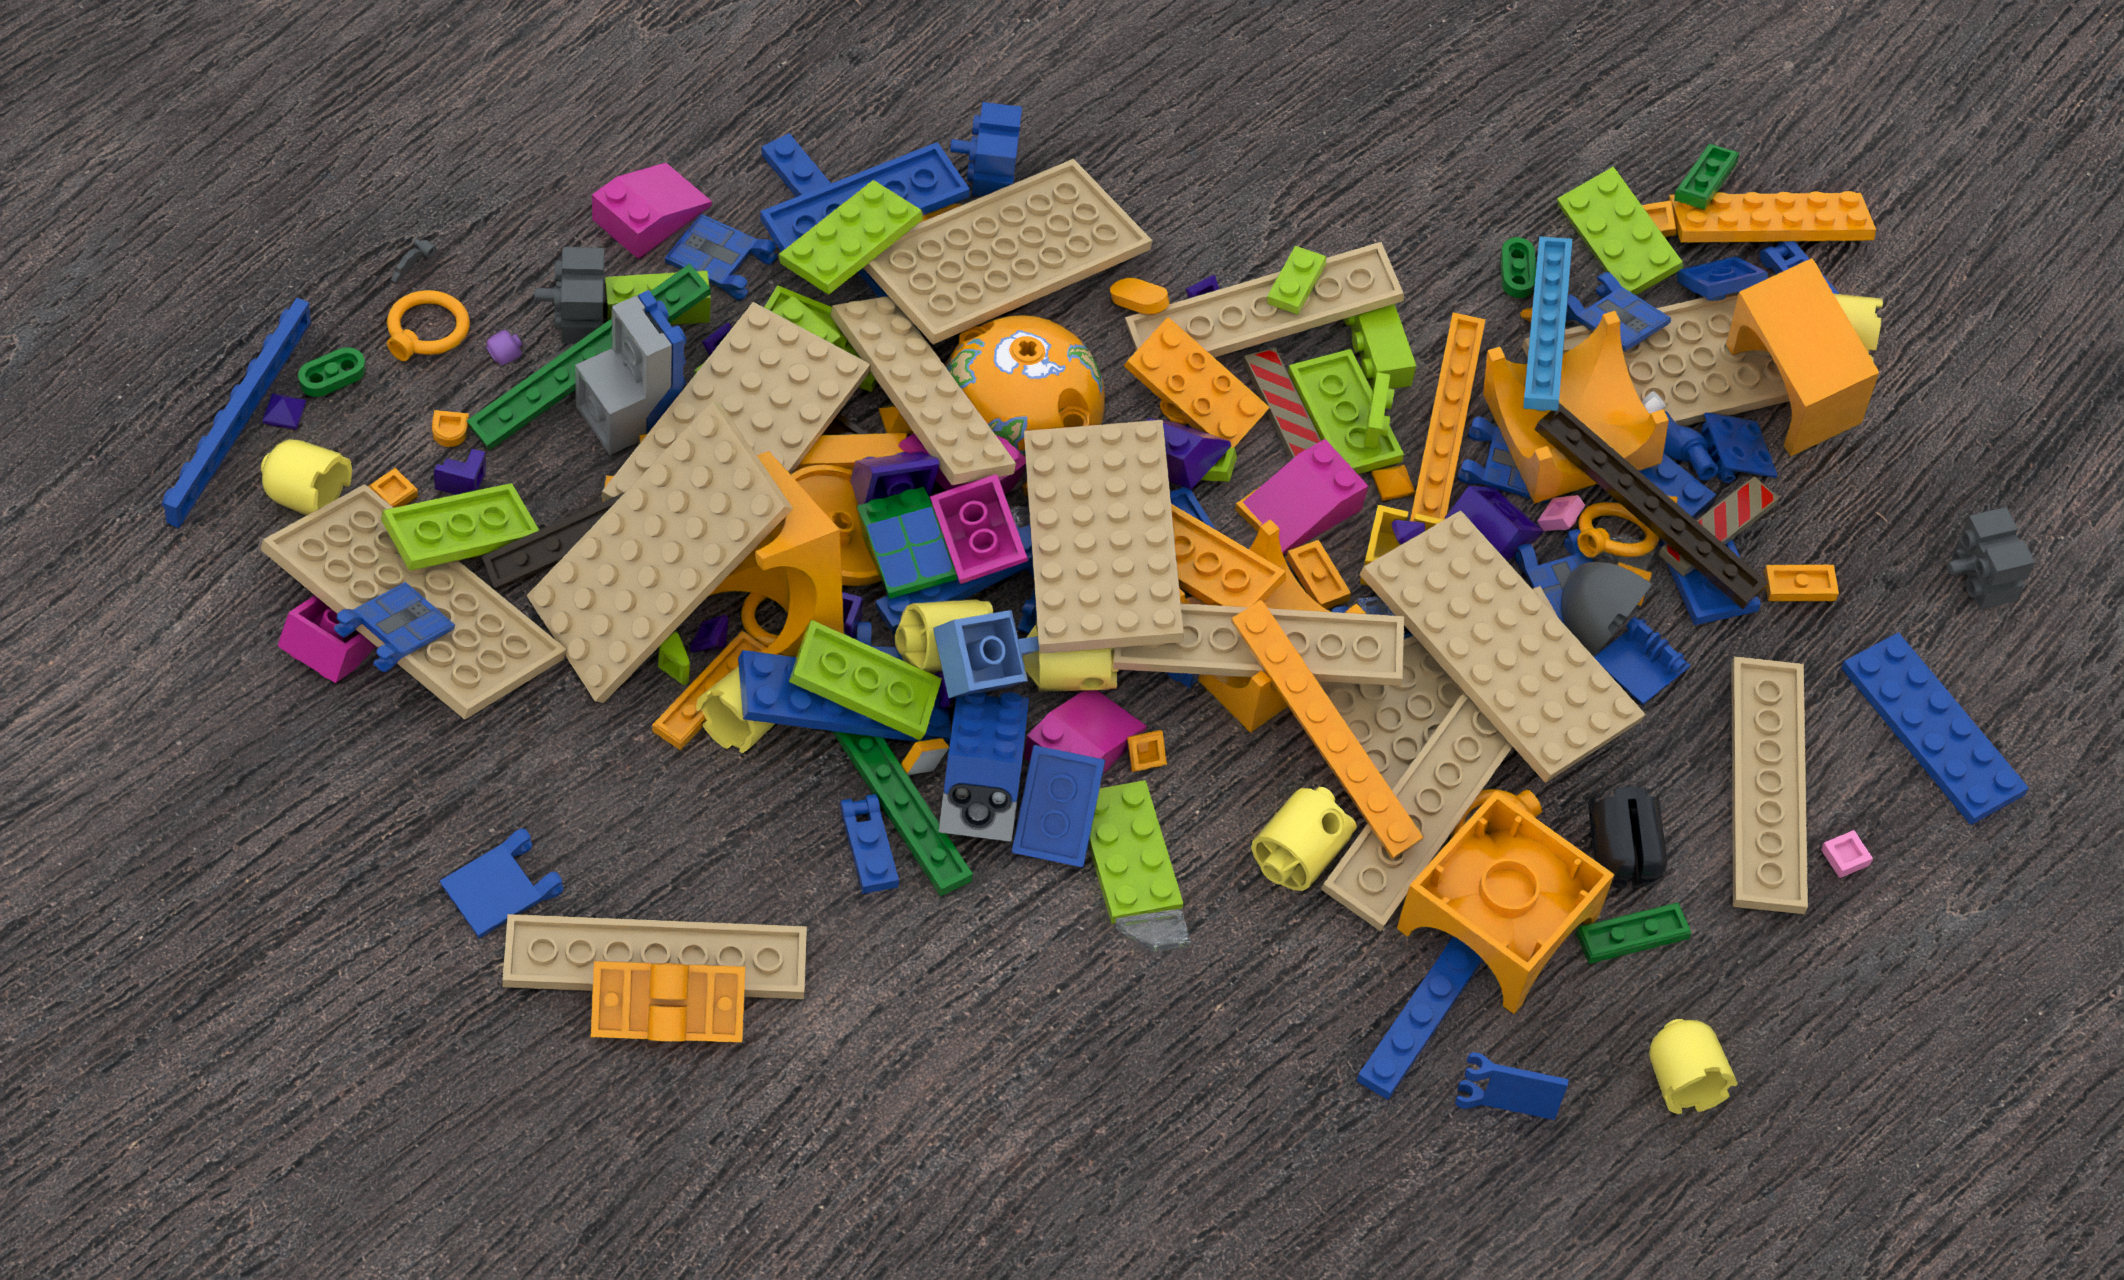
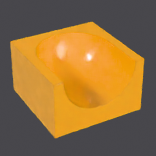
(1814, 349)

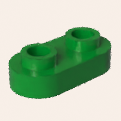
(1518, 270)
(330, 372)

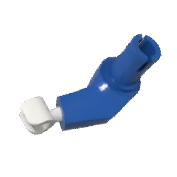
(1683, 442)

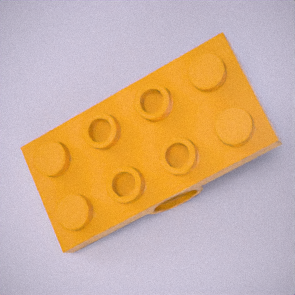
(1195, 385)
(668, 1001)

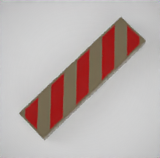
(1285, 405)
(1729, 518)

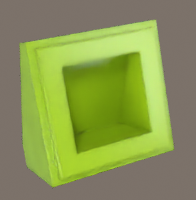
(674, 659)

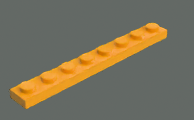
(1448, 417)
(1327, 729)

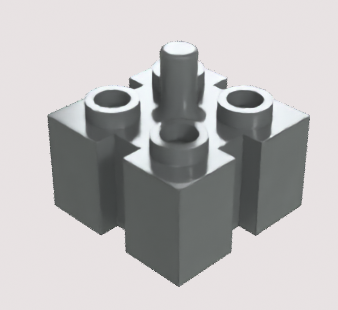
(580, 294)
(1991, 558)

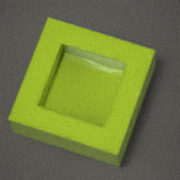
(1223, 467)

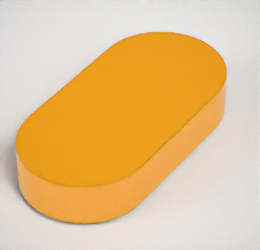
(1139, 296)

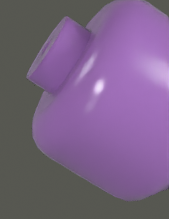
(504, 347)

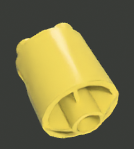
(915, 631)
(1071, 669)
(1302, 838)

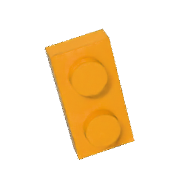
(1318, 575)
(1801, 583)

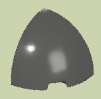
(1599, 600)

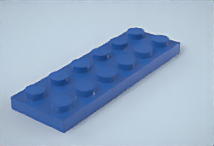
(919, 177)
(773, 699)
(1934, 728)

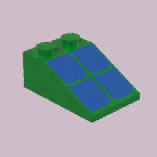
(906, 542)

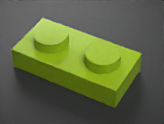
(1296, 280)
(1377, 422)

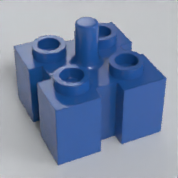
(992, 149)

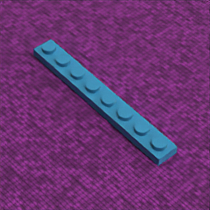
(1548, 324)

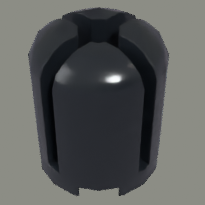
(1629, 836)

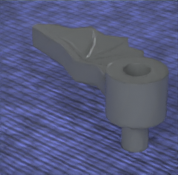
(408, 261)

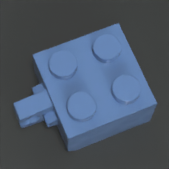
(982, 653)

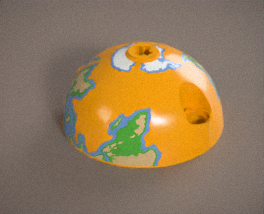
(1025, 373)

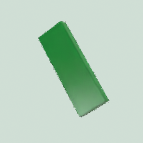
(1706, 176)
(1633, 933)

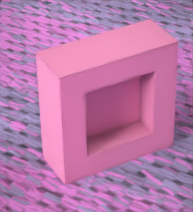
(1561, 513)
(1846, 854)

